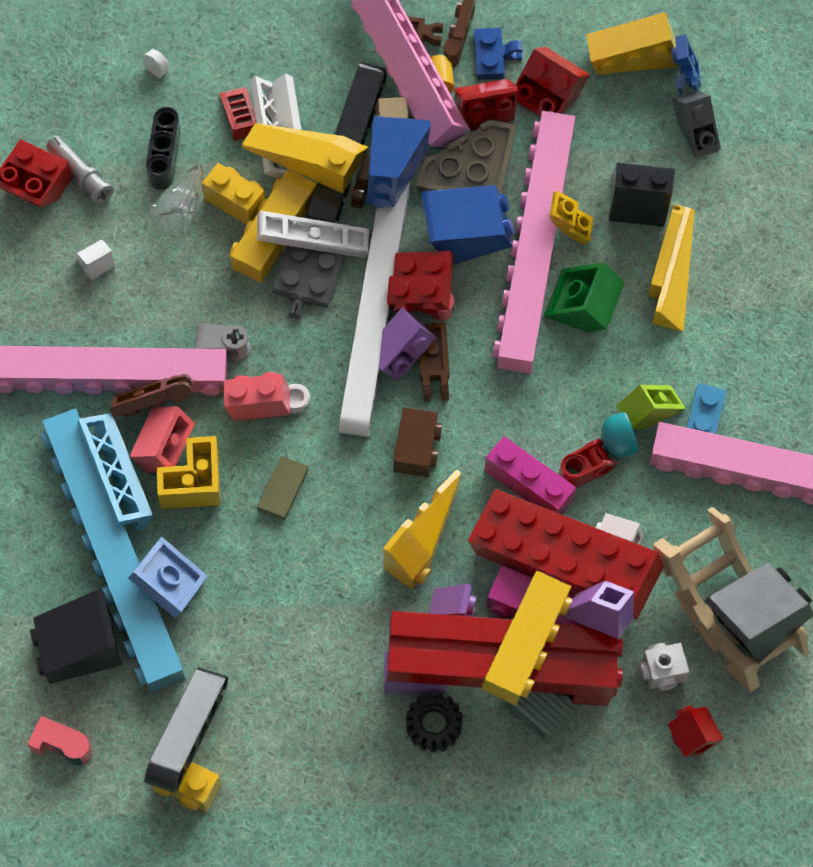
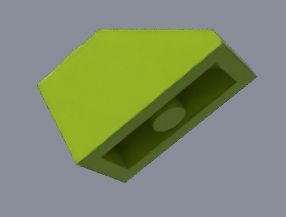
(650, 405)

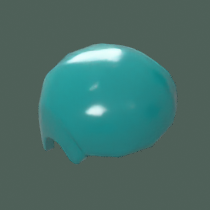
(619, 436)

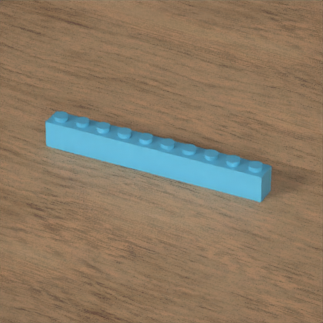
(114, 555)

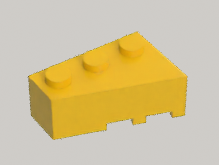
(633, 46)

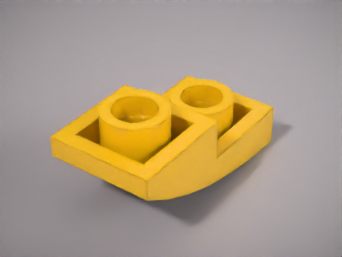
(570, 219)

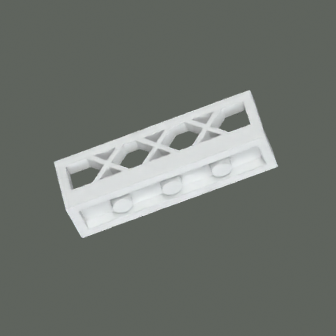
(281, 108)

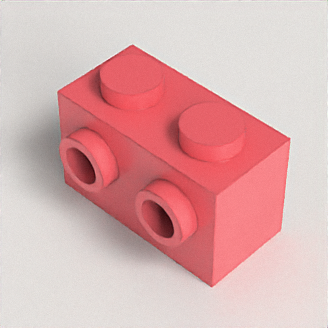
(257, 396)
(162, 438)

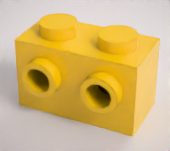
(232, 193)
(196, 789)

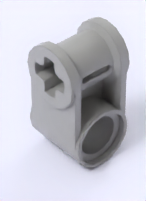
(223, 337)

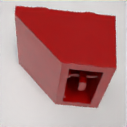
(549, 82)
(487, 102)
(34, 174)

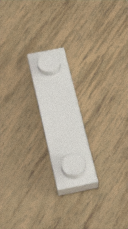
(312, 234)

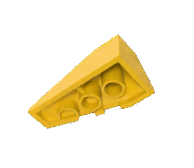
(315, 155)

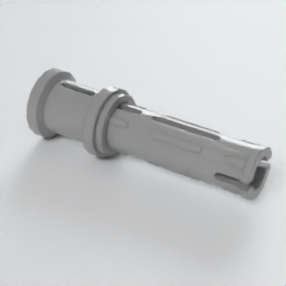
(86, 177)

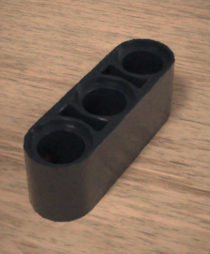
(163, 137)

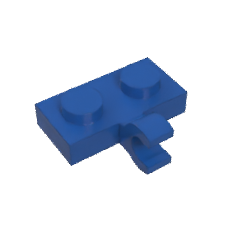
(491, 53)
(688, 64)

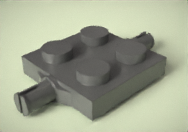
(307, 277)

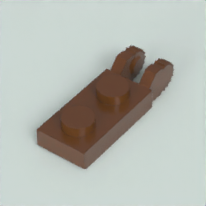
(458, 32)
(435, 362)
(151, 394)

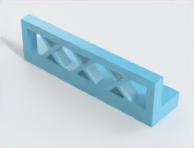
(120, 467)

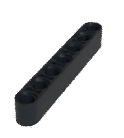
(353, 123)

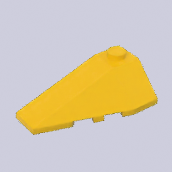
(414, 545)

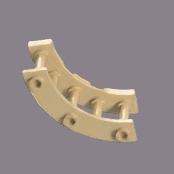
(699, 614)

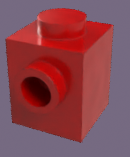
(694, 731)

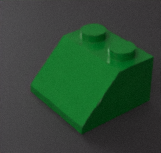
(585, 297)

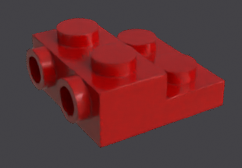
(421, 282)

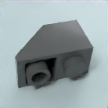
(697, 121)

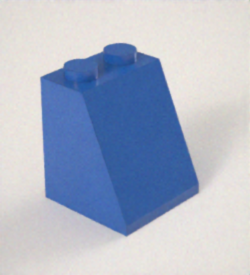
(395, 156)
(468, 221)

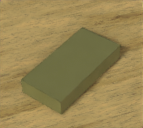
(283, 488)

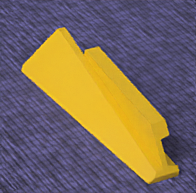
(672, 270)

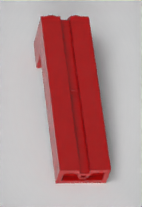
(462, 649)

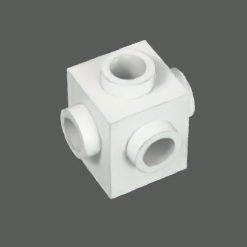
(664, 666)

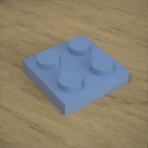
(168, 577)

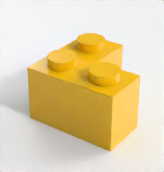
(192, 484)

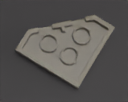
(471, 160)

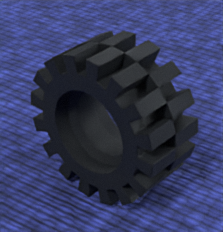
(438, 704)

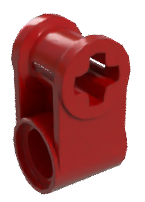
(589, 462)

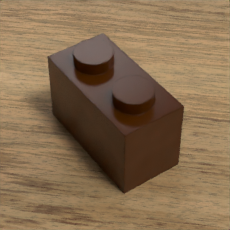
(416, 441)

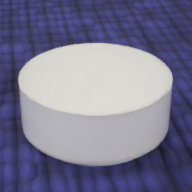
(156, 63)
(298, 398)

